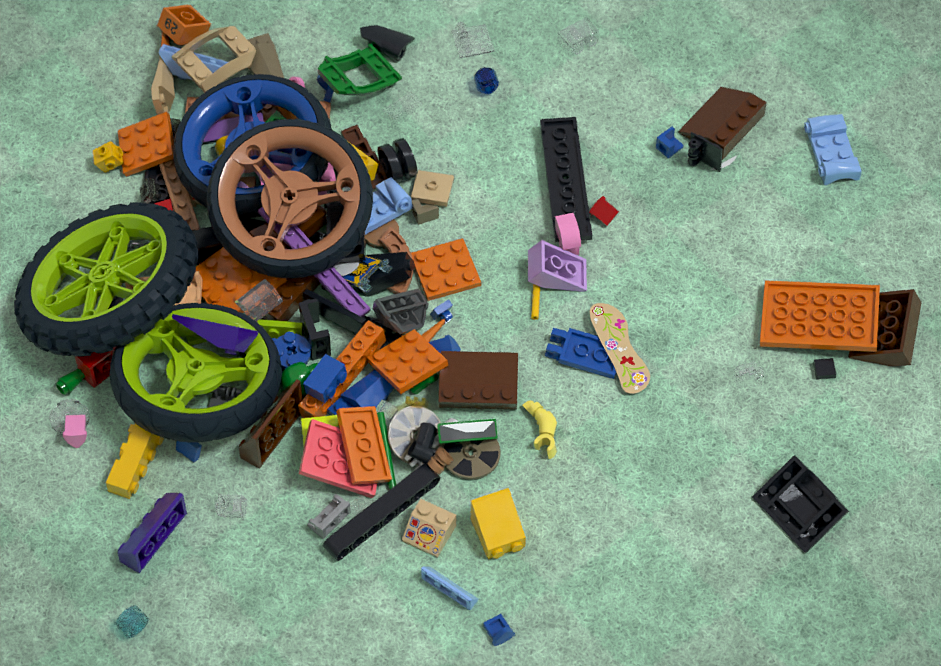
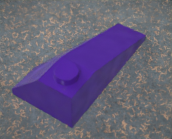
(220, 335)

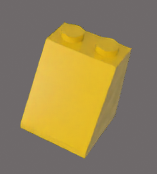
(497, 524)

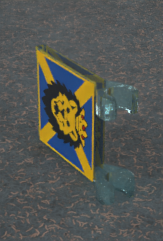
(364, 270)

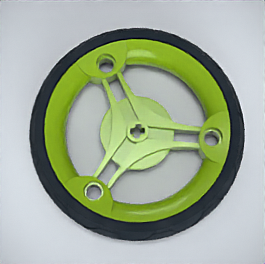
(196, 373)

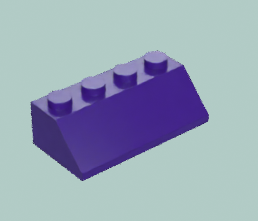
(152, 531)

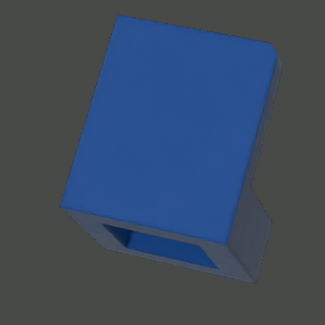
(667, 143)

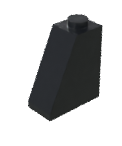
(402, 270)

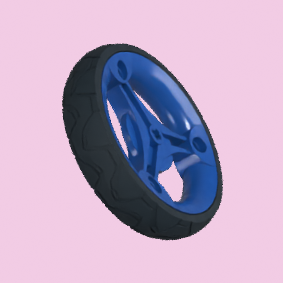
(244, 97)

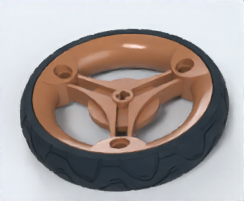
(288, 213)

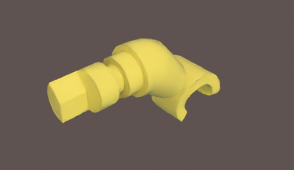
(547, 426)

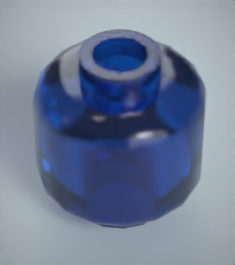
(486, 80)

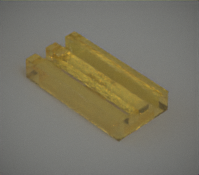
(416, 402)

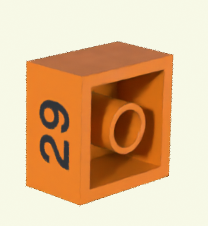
(182, 23)

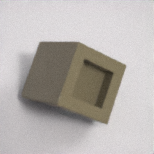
(424, 213)

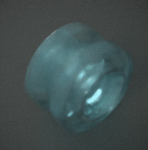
(132, 621)

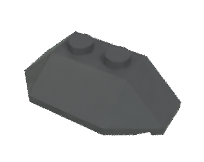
(402, 311)

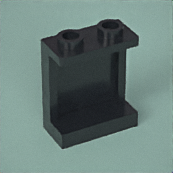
(318, 340)

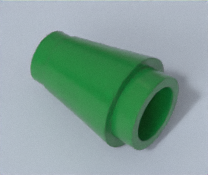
(70, 381)

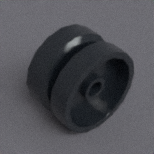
(397, 160)

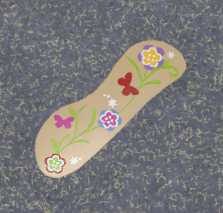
(613, 334)

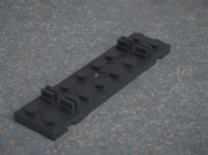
(563, 159)

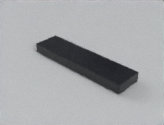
(336, 312)

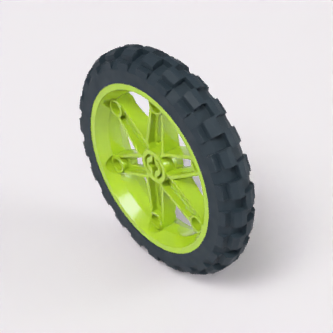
(101, 329)

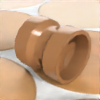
(440, 460)

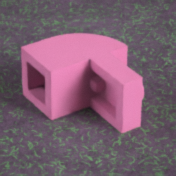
(568, 233)

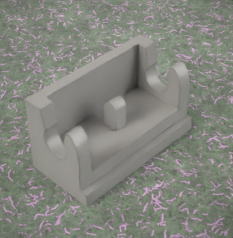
(330, 517)

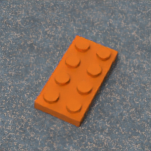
(363, 445)

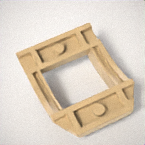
(200, 73)

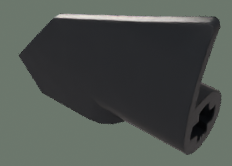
(386, 40)

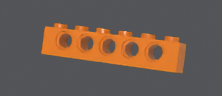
(354, 356)

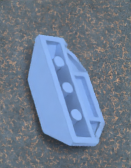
(167, 51)

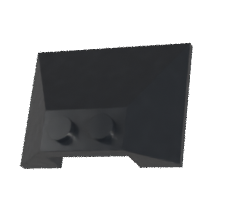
(800, 503)

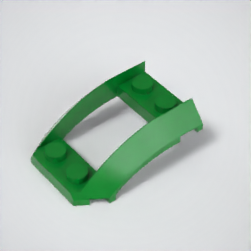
(332, 71)

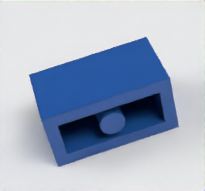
(325, 378)

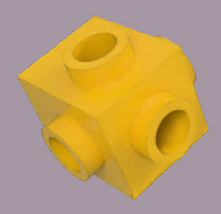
(108, 156)

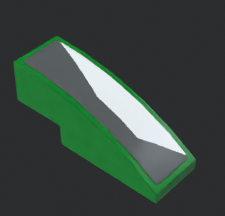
(467, 431)

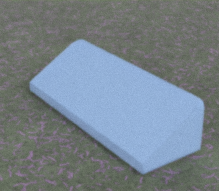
(448, 587)

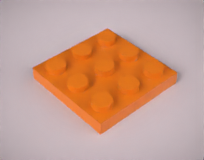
(146, 144)
(445, 269)
(407, 361)

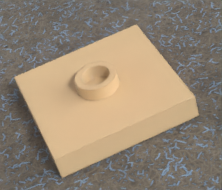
(432, 188)

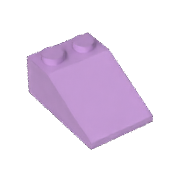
(556, 268)

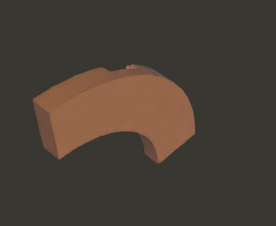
(395, 243)

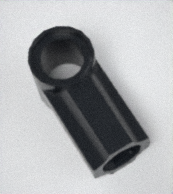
(421, 447)

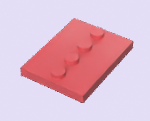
(327, 461)

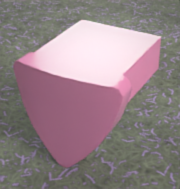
(75, 430)

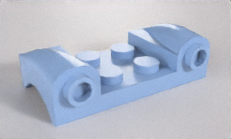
(832, 148)
(388, 203)

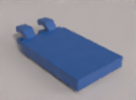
(580, 351)

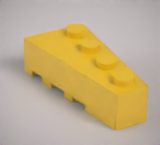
(133, 461)

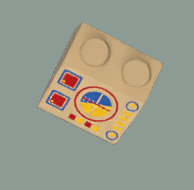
(429, 528)

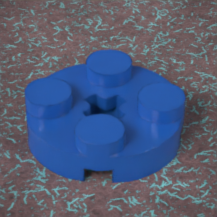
(293, 341)

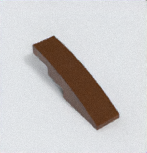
(356, 138)

